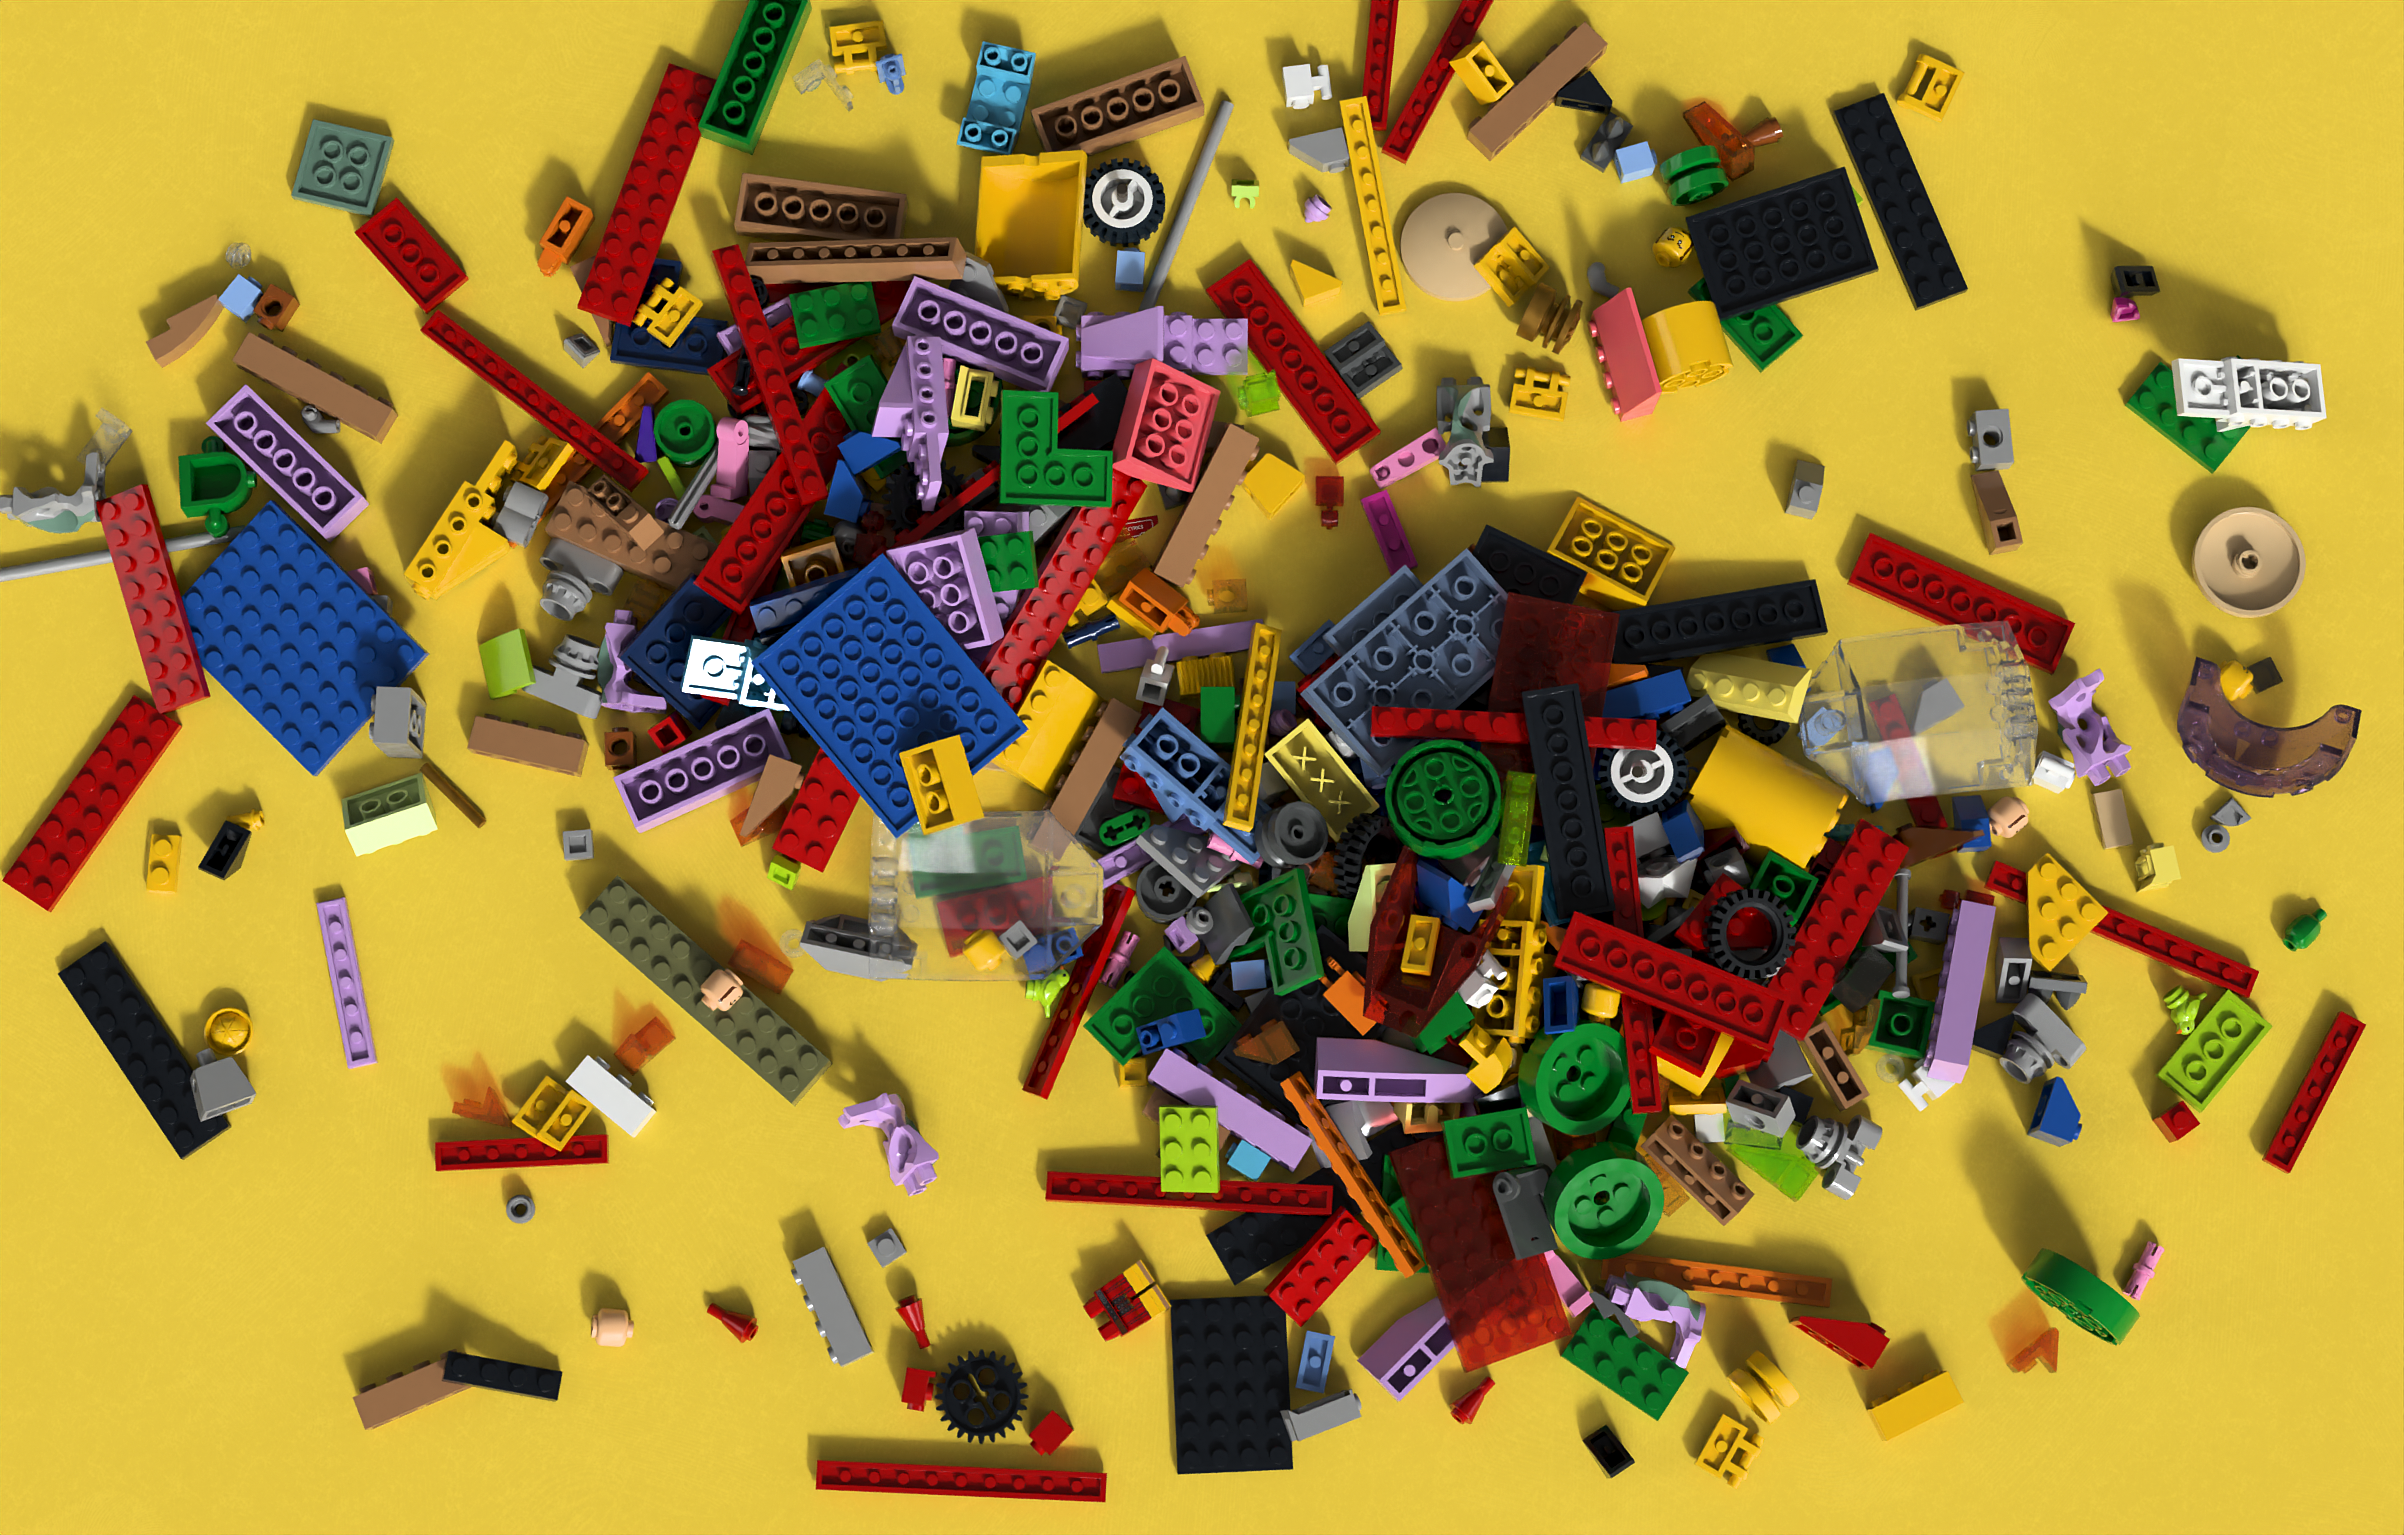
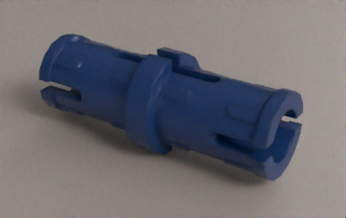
(1091, 630)

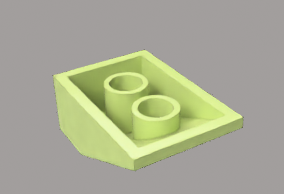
(1366, 903)

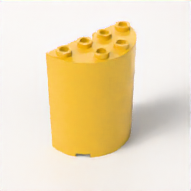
(1032, 222)
(1766, 799)

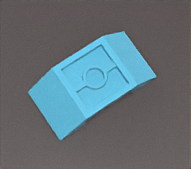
(998, 99)

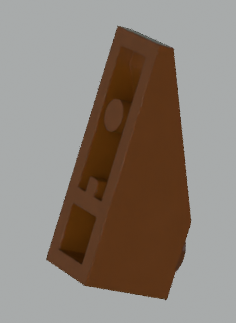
(1931, 841)

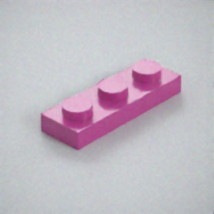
(1388, 532)

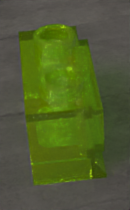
(1259, 394)

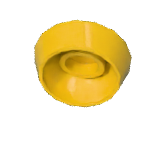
(228, 1031)

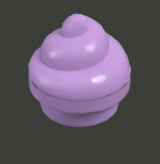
(1316, 209)
(1281, 723)

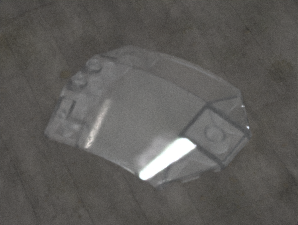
(1923, 713)
(974, 876)

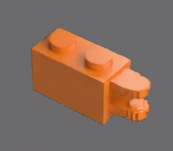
(564, 235)
(1159, 604)
(1348, 996)

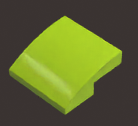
(507, 663)

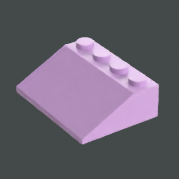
(953, 584)

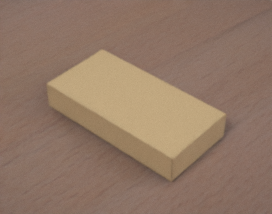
(2112, 819)

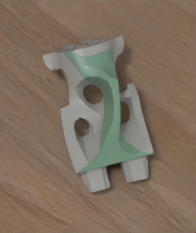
(1466, 428)
(54, 511)

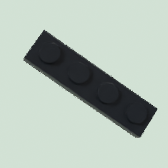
(502, 1376)

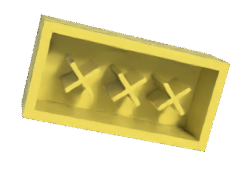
(1321, 777)

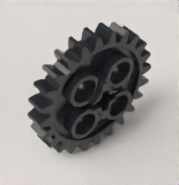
(902, 498)
(958, 1410)

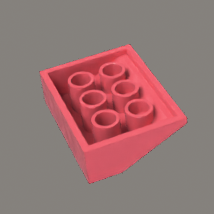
(1625, 356)
(1164, 426)

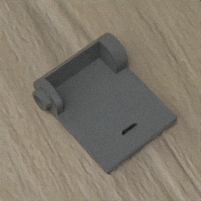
(1523, 1209)

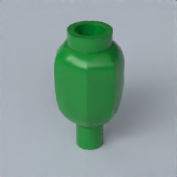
(2303, 930)

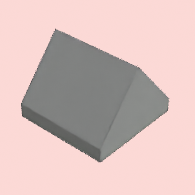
(580, 349)

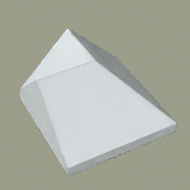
(1664, 879)

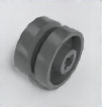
(1291, 835)
(1151, 899)

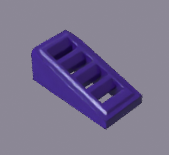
(647, 447)

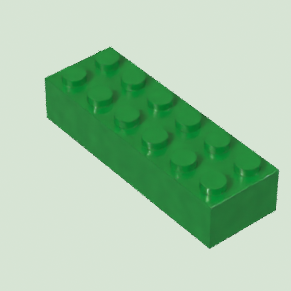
(753, 72)

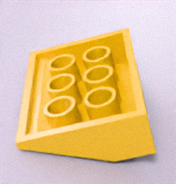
(1618, 556)
(1057, 714)

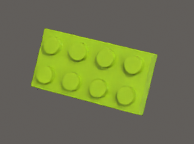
(2213, 1051)

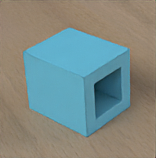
(1247, 1160)

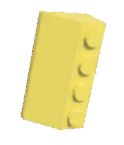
(1750, 685)

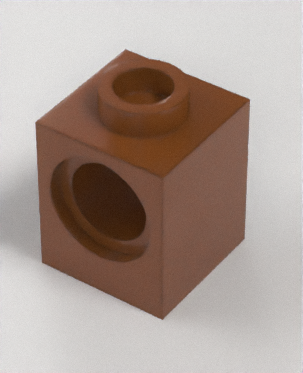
(272, 297)
(620, 761)

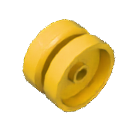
(1763, 1387)

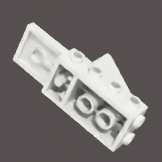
(2250, 392)

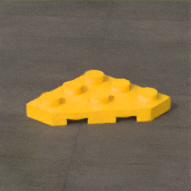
(2057, 912)

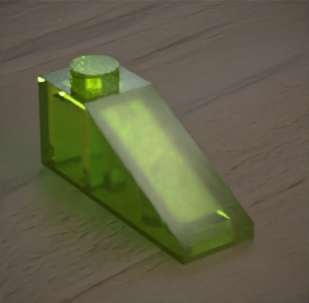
(1516, 818)
(1782, 1170)

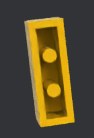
(1914, 1404)

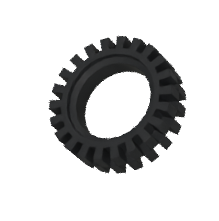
(1353, 848)
(1779, 923)

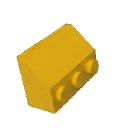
(941, 784)

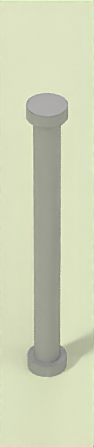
(1902, 877)

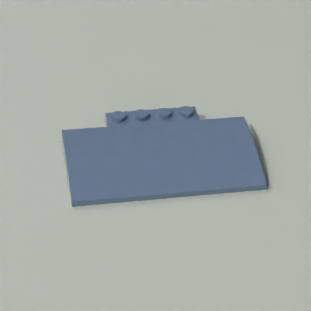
(1410, 651)

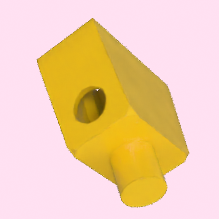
(1271, 483)

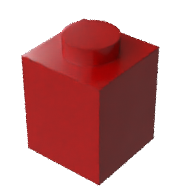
(669, 732)
(2176, 1121)
(1050, 1434)

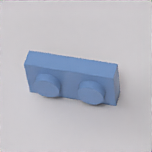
(1313, 651)
(1315, 1362)

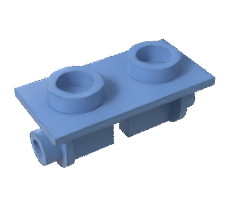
(890, 69)

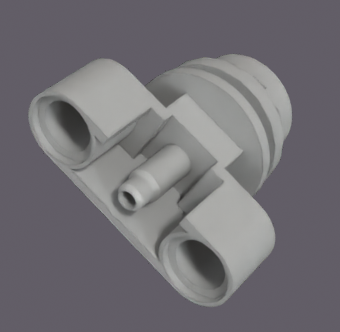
(572, 577)
(565, 686)
(2044, 1042)
(1839, 1149)

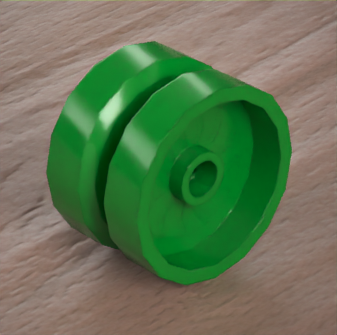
(1693, 175)
(684, 417)

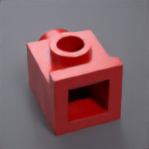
(918, 1388)

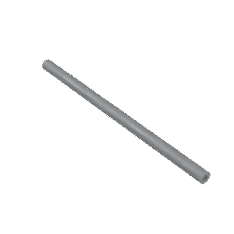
(1187, 206)
(104, 556)

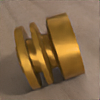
(1549, 318)

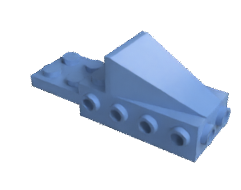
(1187, 778)

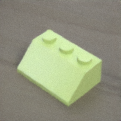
(388, 814)

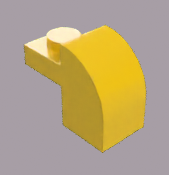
(1490, 1057)

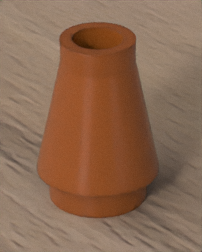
(1765, 132)

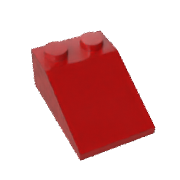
(1853, 1341)

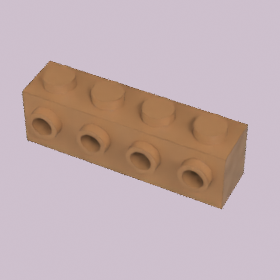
(1697, 1170)

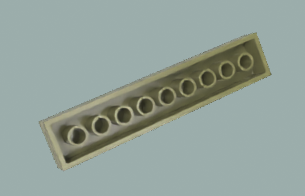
(682, 967)

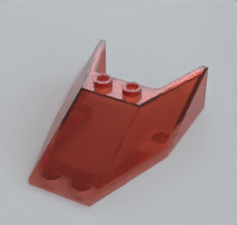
(1410, 999)

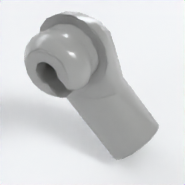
(317, 423)

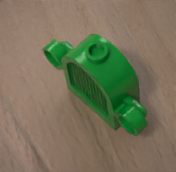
(214, 485)

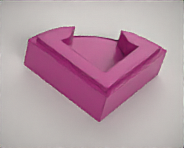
(2124, 310)

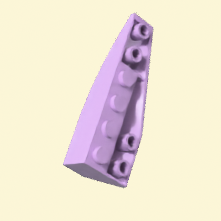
(1386, 1074)
(1409, 1349)

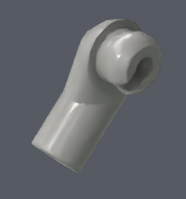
(1598, 281)

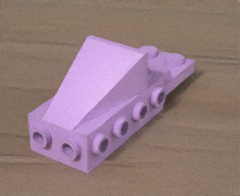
(1190, 345)
(917, 412)

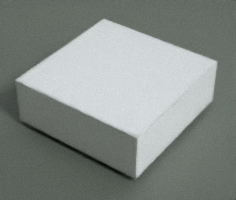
(1709, 1128)

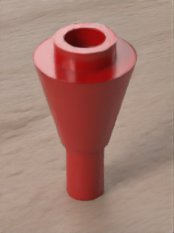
(912, 1314)
(740, 1325)
(1467, 1406)

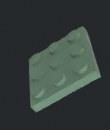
(342, 168)

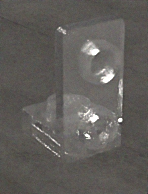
(811, 78)
(107, 438)

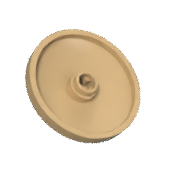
(1445, 242)
(2248, 562)

